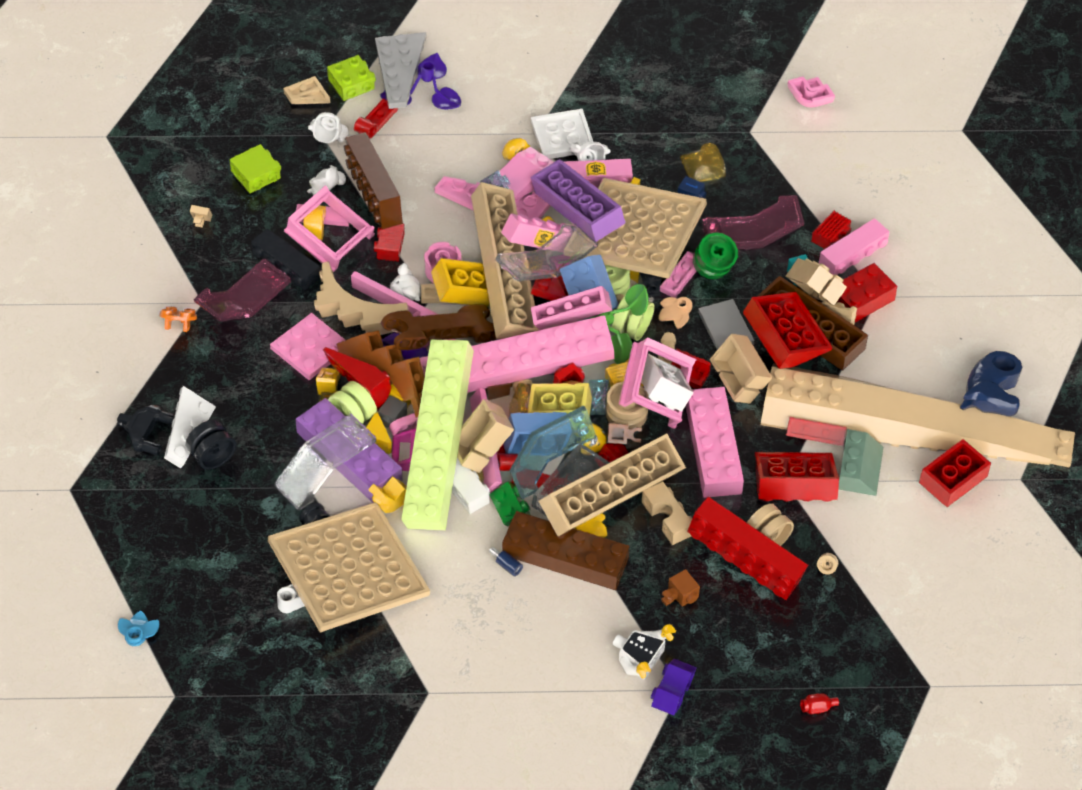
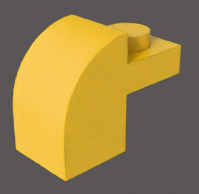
(315, 221)
(390, 496)

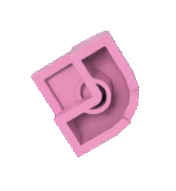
(811, 92)

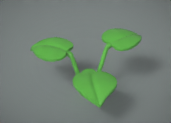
(638, 302)

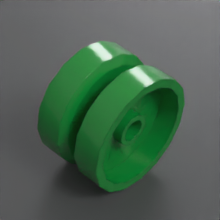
(715, 256)

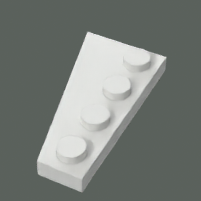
(190, 412)

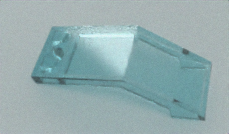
(547, 444)

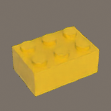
(460, 282)

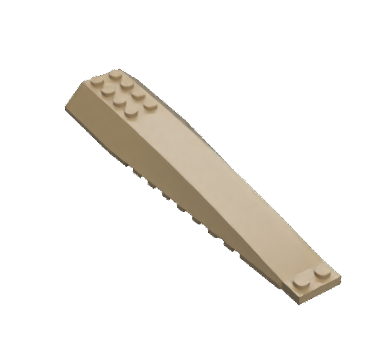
(908, 417)

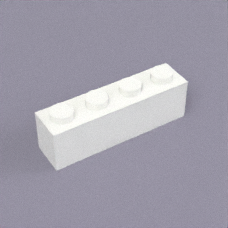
(469, 489)

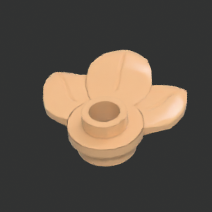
(673, 310)

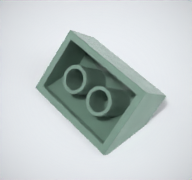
(860, 463)

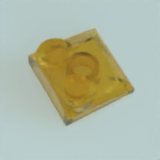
(704, 163)

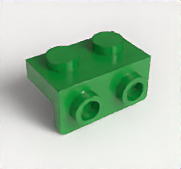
(508, 502)

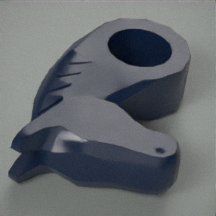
(988, 381)

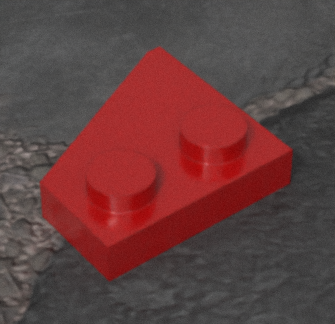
(548, 289)

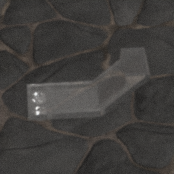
(561, 250)
(320, 457)

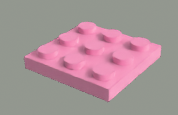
(304, 345)

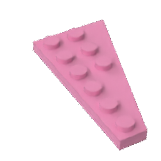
(461, 192)

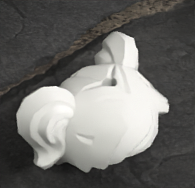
(328, 128)
(593, 150)
(328, 177)
(406, 284)

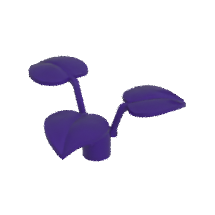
(430, 70)

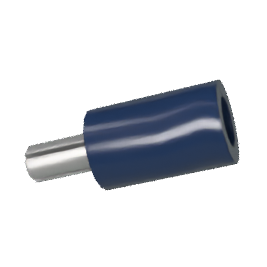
(507, 562)

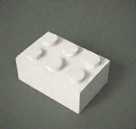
(665, 383)

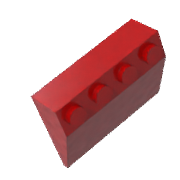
(786, 329)
(796, 476)

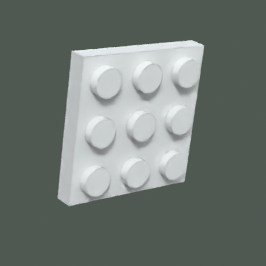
(559, 130)

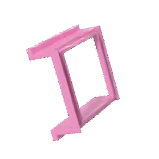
(312, 243)
(635, 371)

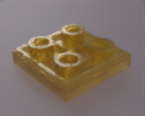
(519, 399)

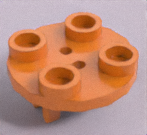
(171, 313)

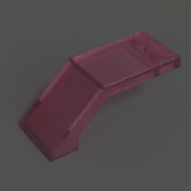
(762, 228)
(246, 295)

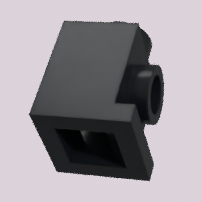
(651, 283)

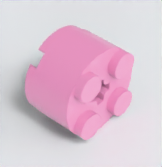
(438, 251)

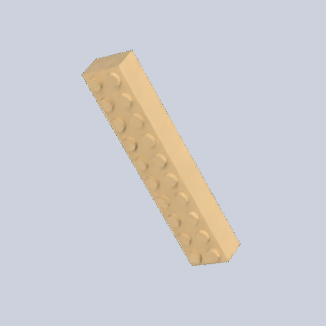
(508, 298)

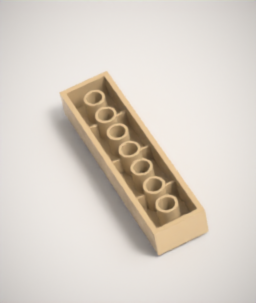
(611, 484)

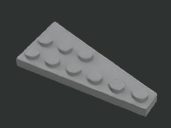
(398, 64)

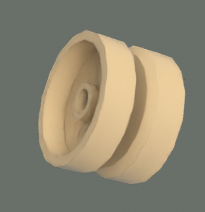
(632, 414)
(772, 523)

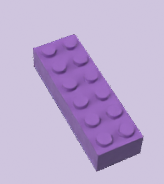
(578, 200)
(363, 469)

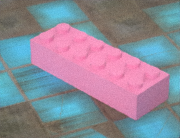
(714, 443)

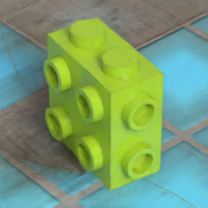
(351, 77)
(255, 168)

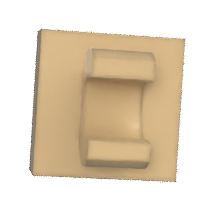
(200, 214)

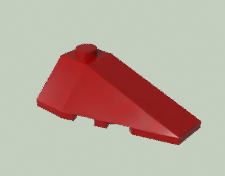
(366, 375)

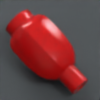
(818, 703)

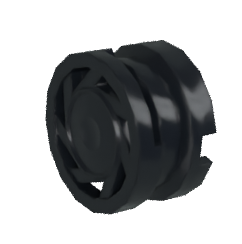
(313, 513)

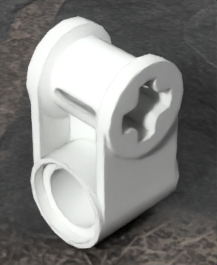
(293, 600)

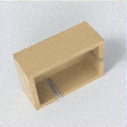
(816, 280)
(740, 357)
(483, 435)

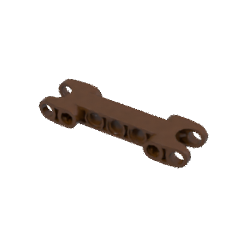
(418, 330)

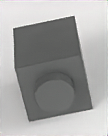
(392, 410)

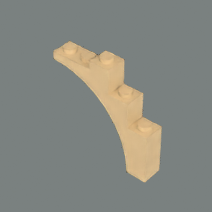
(351, 310)

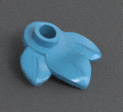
(138, 627)

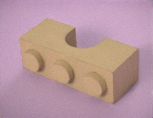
(662, 500)

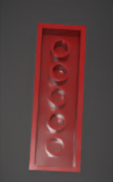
(747, 548)

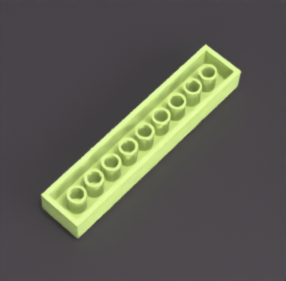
(437, 435)

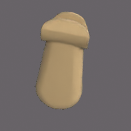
(668, 340)

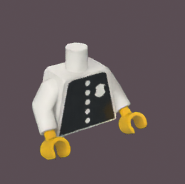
(642, 650)

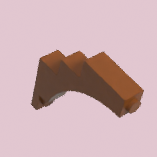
(404, 374)

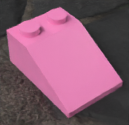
(521, 169)

